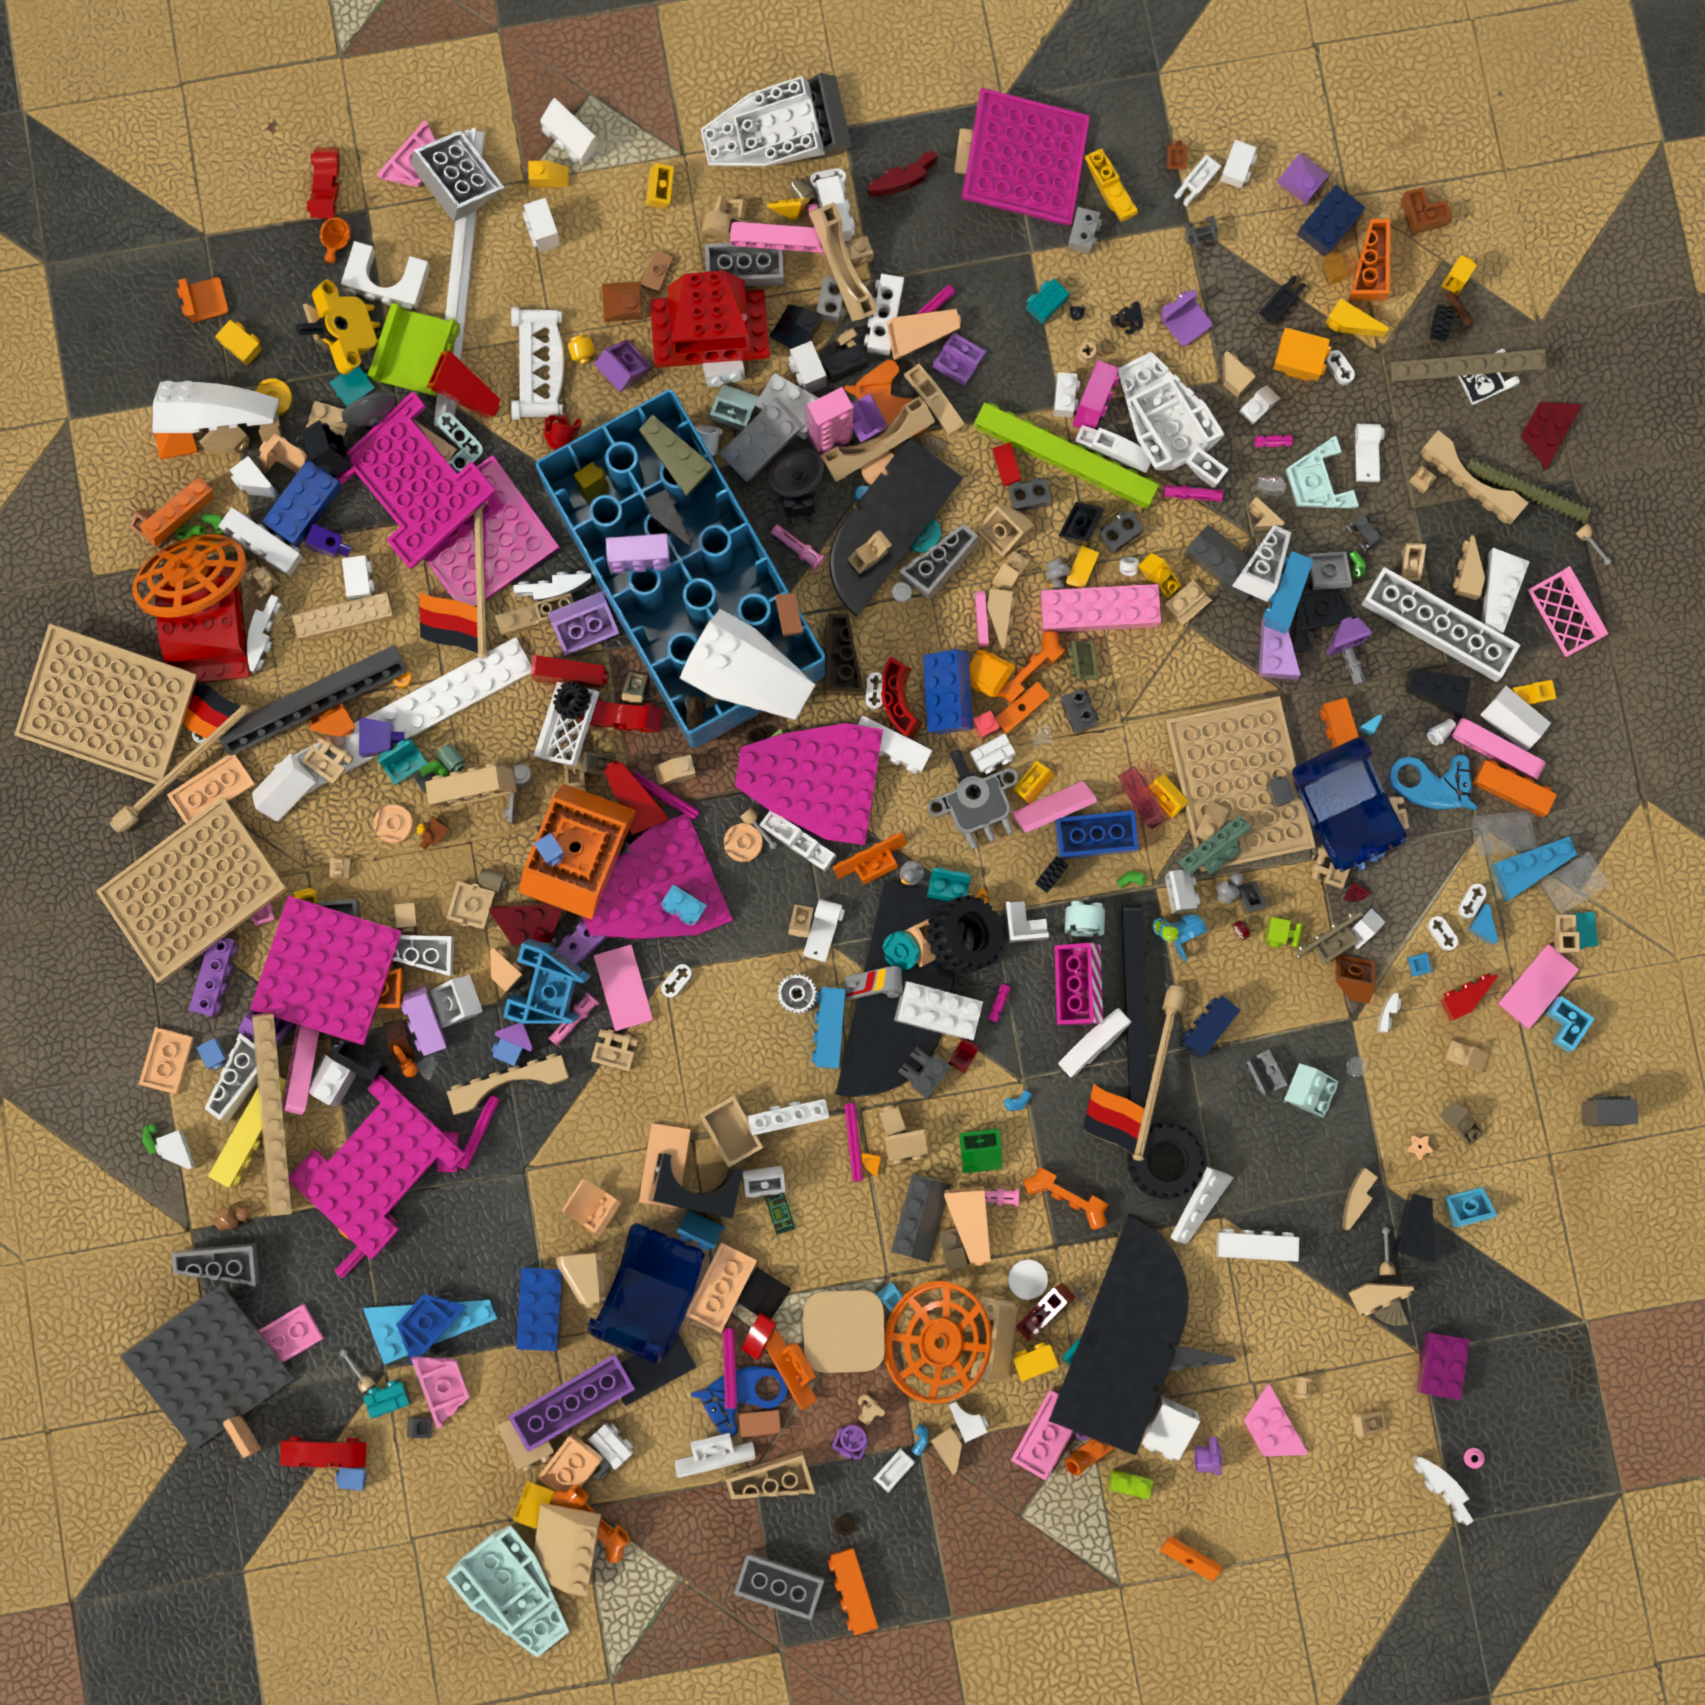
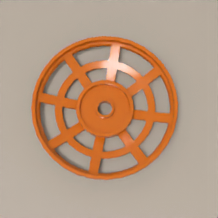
(178, 576)
(929, 1339)

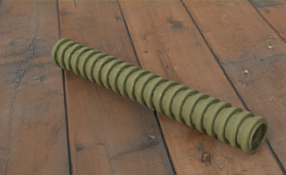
(1528, 490)

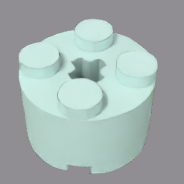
(1084, 919)

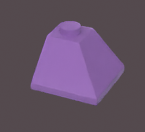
(1303, 178)
(1348, 635)

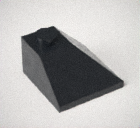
(796, 326)

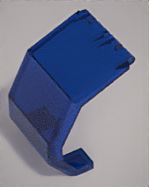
(1348, 804)
(649, 1294)

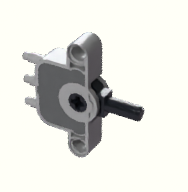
(976, 813)

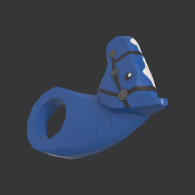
(746, 1378)

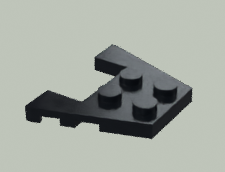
(1319, 610)

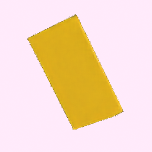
(1033, 782)
(1168, 795)

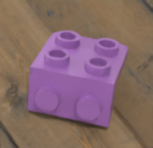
(1185, 318)

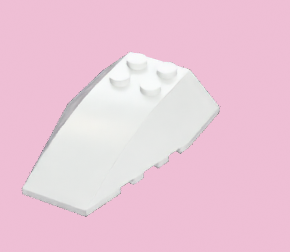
(198, 405)
(1166, 413)
(745, 668)

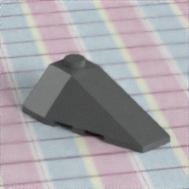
(1196, 1358)

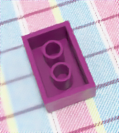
(1443, 1366)

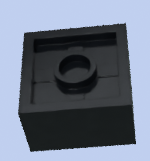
(326, 448)

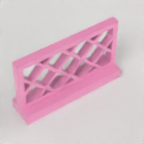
(1583, 604)

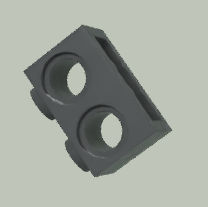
(1031, 500)
(1123, 535)

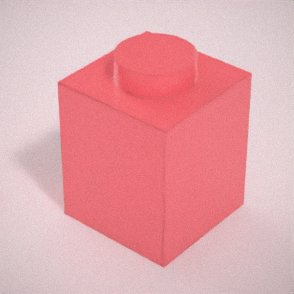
(985, 725)

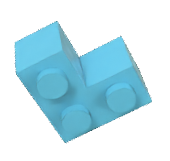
(1573, 1023)

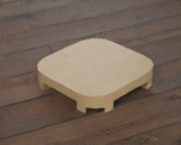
(843, 1331)

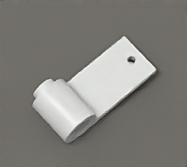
(1367, 452)
(823, 930)

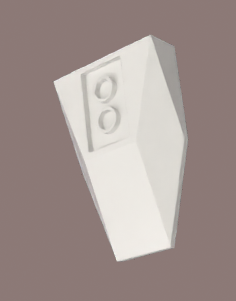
(766, 128)

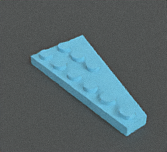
(389, 1340)

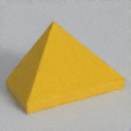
(789, 207)

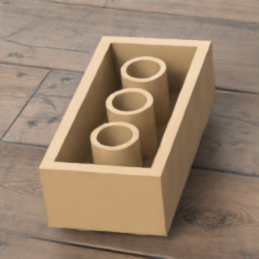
(470, 786)

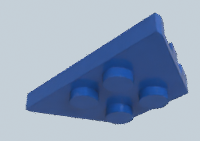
(426, 1323)

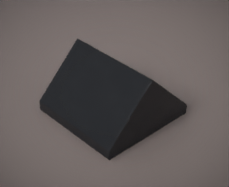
(1081, 523)
(763, 1294)

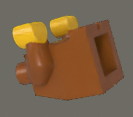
(432, 833)

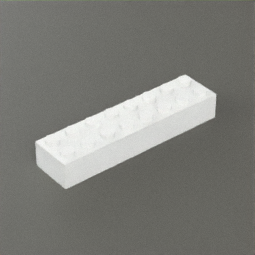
(1440, 624)

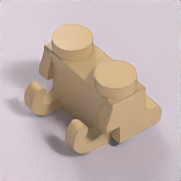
(870, 1410)

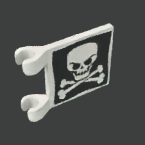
(1483, 386)

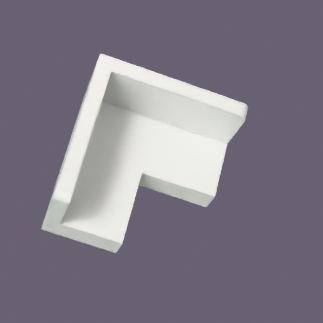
(1019, 928)

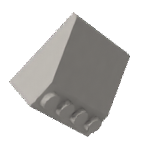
(456, 174)

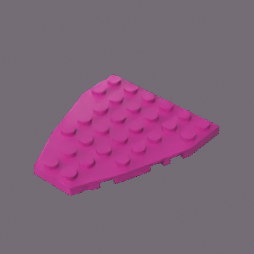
(816, 778)
(641, 879)

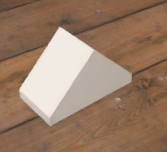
(1366, 927)

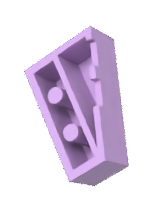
(1277, 655)
(423, 1021)

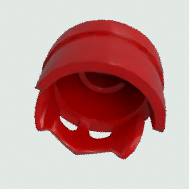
(560, 433)

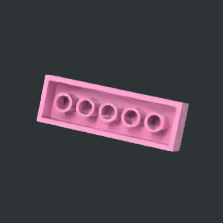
(830, 421)
(1100, 608)

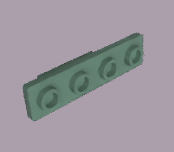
(1217, 849)

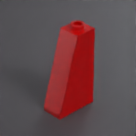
(462, 386)
(561, 670)
(632, 794)

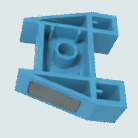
(550, 987)

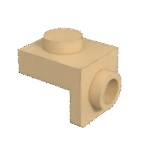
(732, 207)

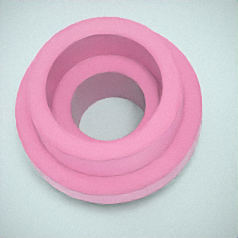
(1467, 1458)

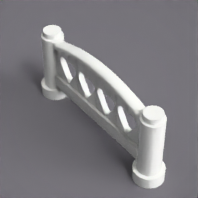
(530, 323)

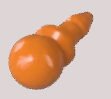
(408, 1067)

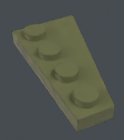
(678, 457)

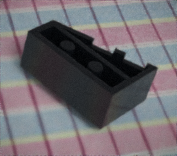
(1440, 689)

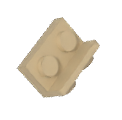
(859, 251)

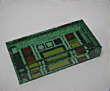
(780, 1213)

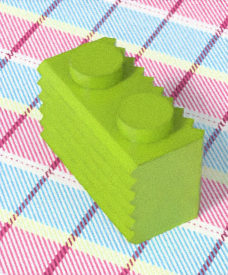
(1130, 1484)

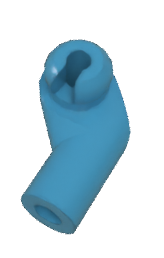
(1019, 1103)
(922, 1441)

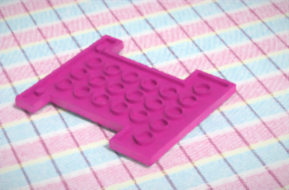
(415, 482)
(375, 1168)

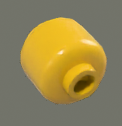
(581, 348)

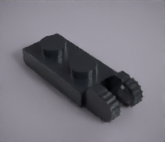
(1281, 301)

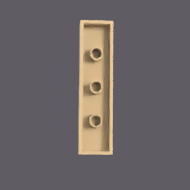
(343, 616)

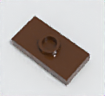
(1459, 309)

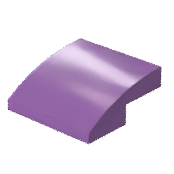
(959, 359)

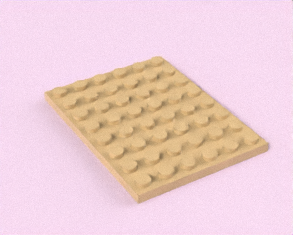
(106, 704)
(1230, 761)
(191, 890)

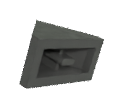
(1252, 898)

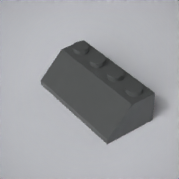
(829, 115)
(1218, 558)
(920, 1218)

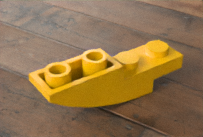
(1110, 185)

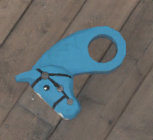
(1447, 792)

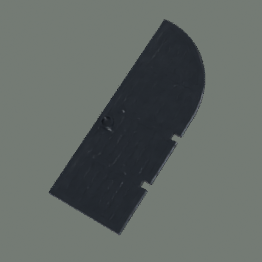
(899, 508)

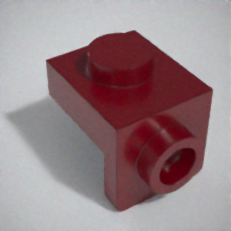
(963, 1055)

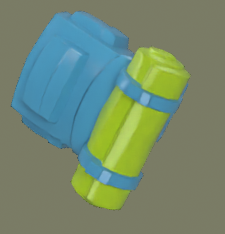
(1179, 931)

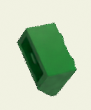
(980, 1151)

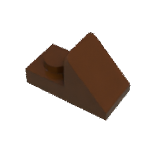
(398, 1035)

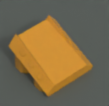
(989, 673)

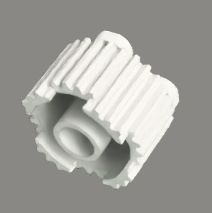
(796, 983)

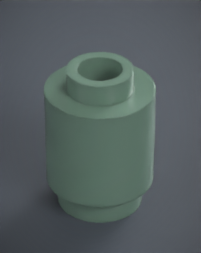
(451, 758)

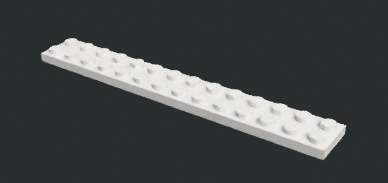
(437, 700)

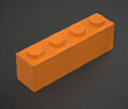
(177, 511)
(1338, 721)
(1514, 788)
(853, 1590)

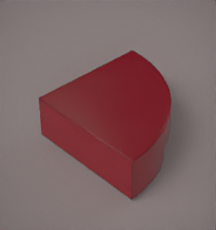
(1356, 893)

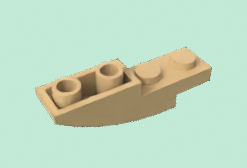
(935, 399)
(530, 616)

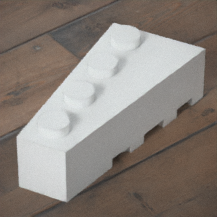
(236, 1081)

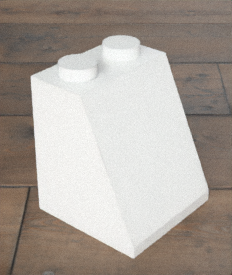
(330, 1081)
(1170, 1428)

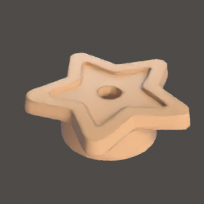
(1414, 1146)

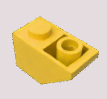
(1158, 572)

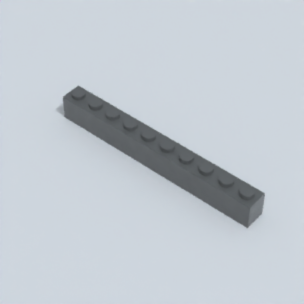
(314, 699)

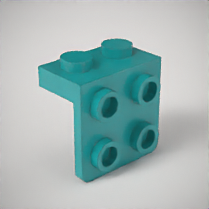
(401, 761)

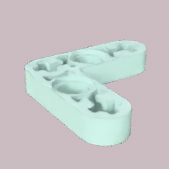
(464, 451)

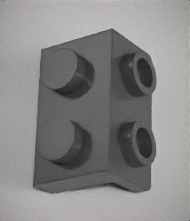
(1266, 1072)

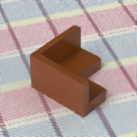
(1421, 215)

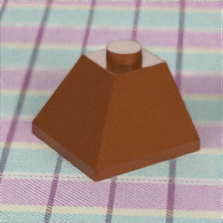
(622, 301)
(1356, 977)

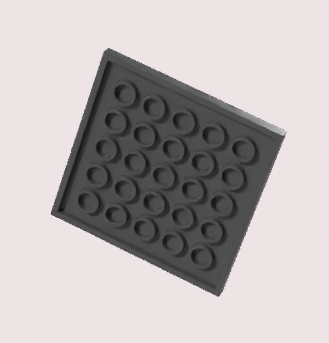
(207, 1366)

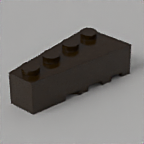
(841, 662)

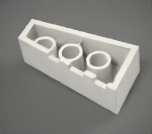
(260, 541)
(1264, 568)
(1502, 586)
(427, 952)

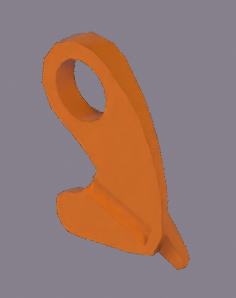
(878, 384)

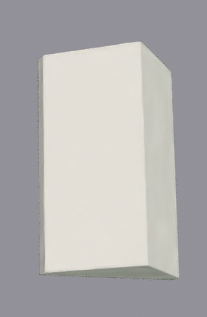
(1515, 719)
(283, 788)

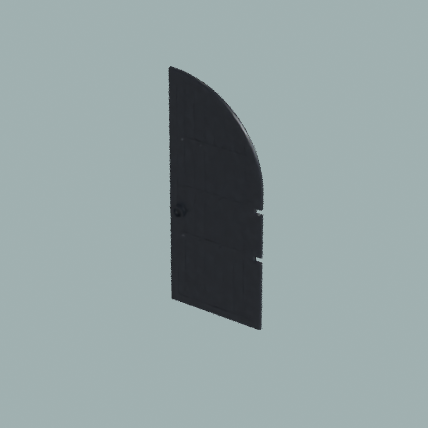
(875, 1041)
(1126, 1342)

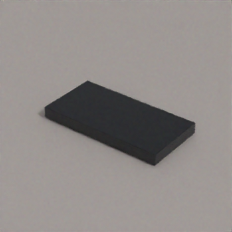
(650, 1376)

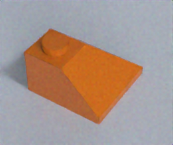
(176, 444)
(333, 721)

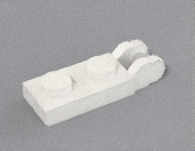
(1198, 178)

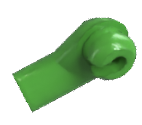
(189, 531)
(1132, 876)

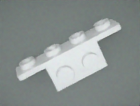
(790, 1116)
(714, 1454)

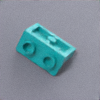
(948, 884)

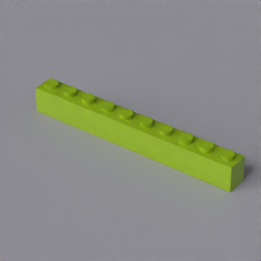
(1065, 455)

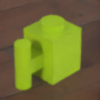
(1279, 931)

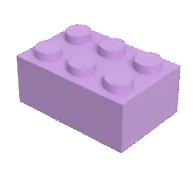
(638, 553)
(583, 623)

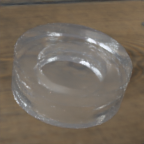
(1356, 1067)

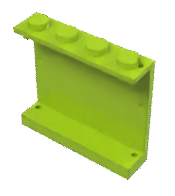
(411, 348)

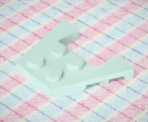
(1311, 482)

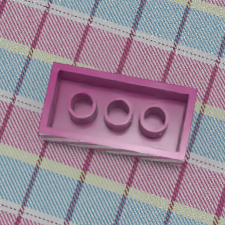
(1078, 984)

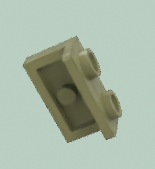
(1083, 660)

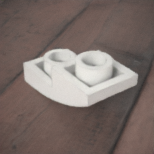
(1391, 1006)

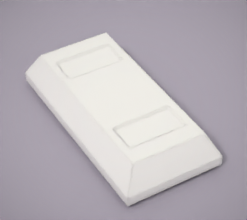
(894, 1470)

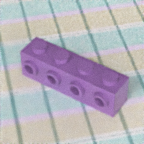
(579, 944)
(213, 977)

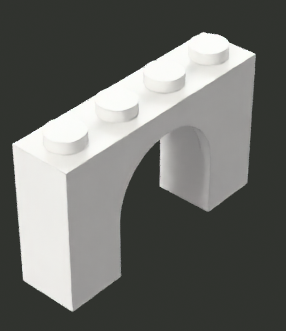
(405, 293)

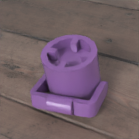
(852, 1439)
(1208, 1458)

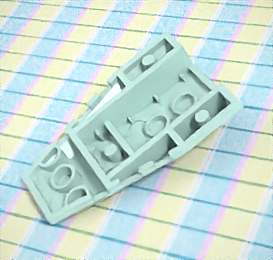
(510, 1590)

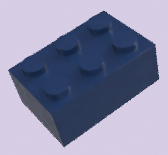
(1331, 221)
(1209, 1026)

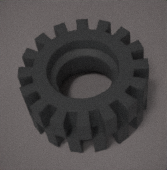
(1442, 323)
(564, 696)
(1051, 874)

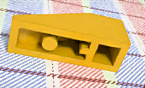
(1354, 321)

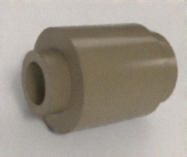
(800, 189)
(493, 880)

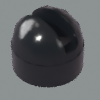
(1077, 313)

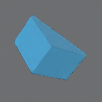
(1484, 926)

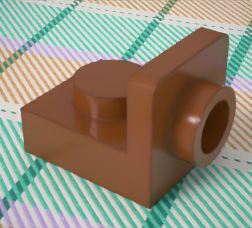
(1176, 155)

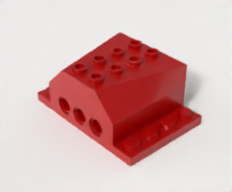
(709, 321)
(208, 640)

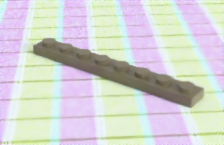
(1468, 365)

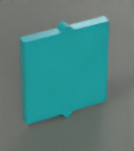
(352, 386)
(1587, 929)

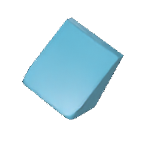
(1370, 727)
(889, 1296)

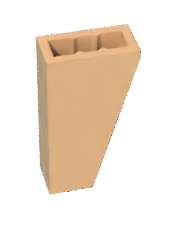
(919, 330)
(970, 1218)

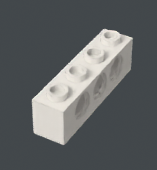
(891, 285)

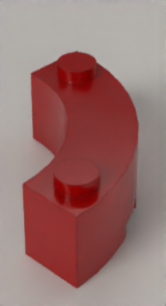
(324, 188)
(895, 699)
(626, 717)
(323, 1454)

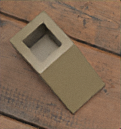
(1461, 1123)

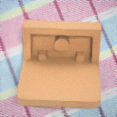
(282, 451)
(591, 1207)

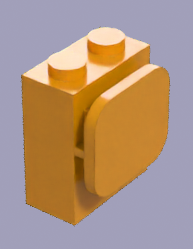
(1302, 355)

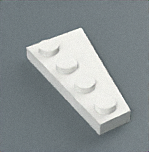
(1202, 1201)

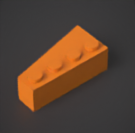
(1373, 271)

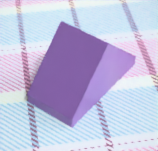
(517, 1035)

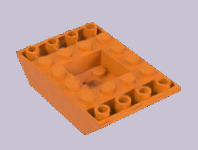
(582, 876)

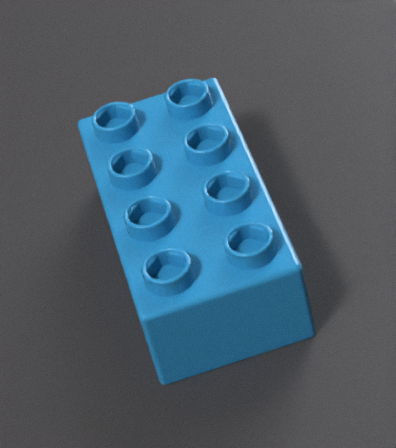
(672, 607)

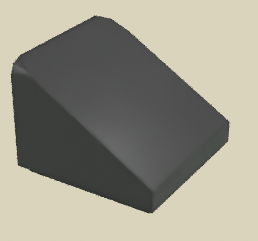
(420, 780)
(419, 1427)

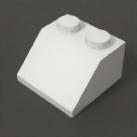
(250, 478)
(1181, 891)
(456, 1001)

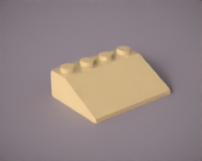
(567, 1547)

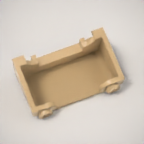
(585, 1277)
(1004, 1315)

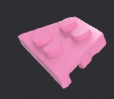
(398, 167)
(441, 1386)
(1272, 1427)

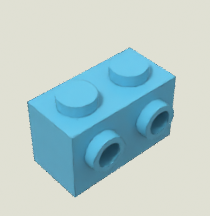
(683, 905)

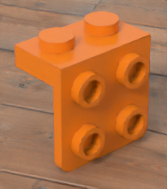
(202, 299)

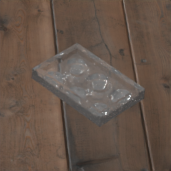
(1503, 833)
(1574, 883)

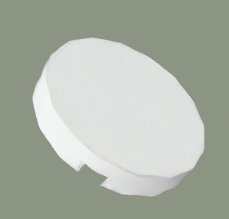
(1028, 1279)

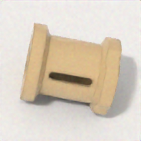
(1082, 356)
(1303, 1387)

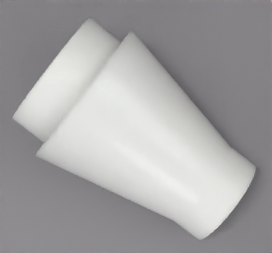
(1440, 732)

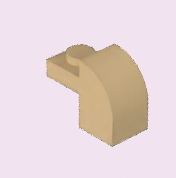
(870, 552)
(1566, 938)

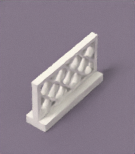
(552, 728)

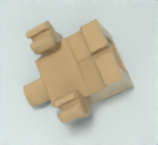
(263, 579)

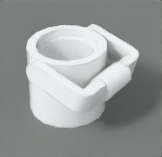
(710, 437)

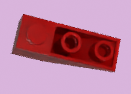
(1464, 1001)

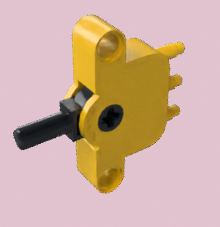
(342, 325)

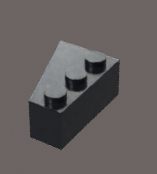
(1416, 1229)

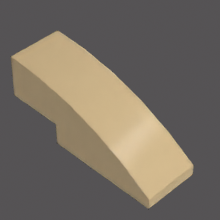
(1357, 1198)

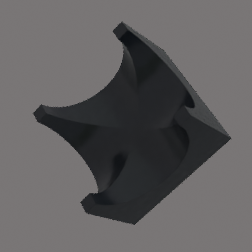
(719, 1201)

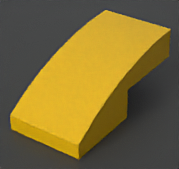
(1082, 567)
(1536, 692)

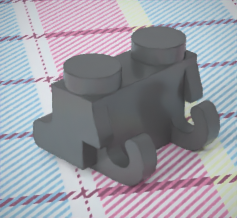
(1200, 234)
(1366, 529)

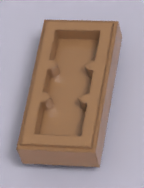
(657, 271)

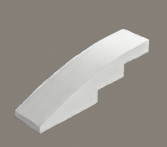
(798, 840)
(1094, 1042)

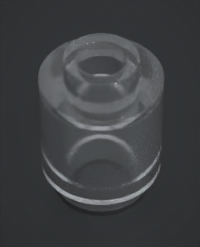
(1271, 485)

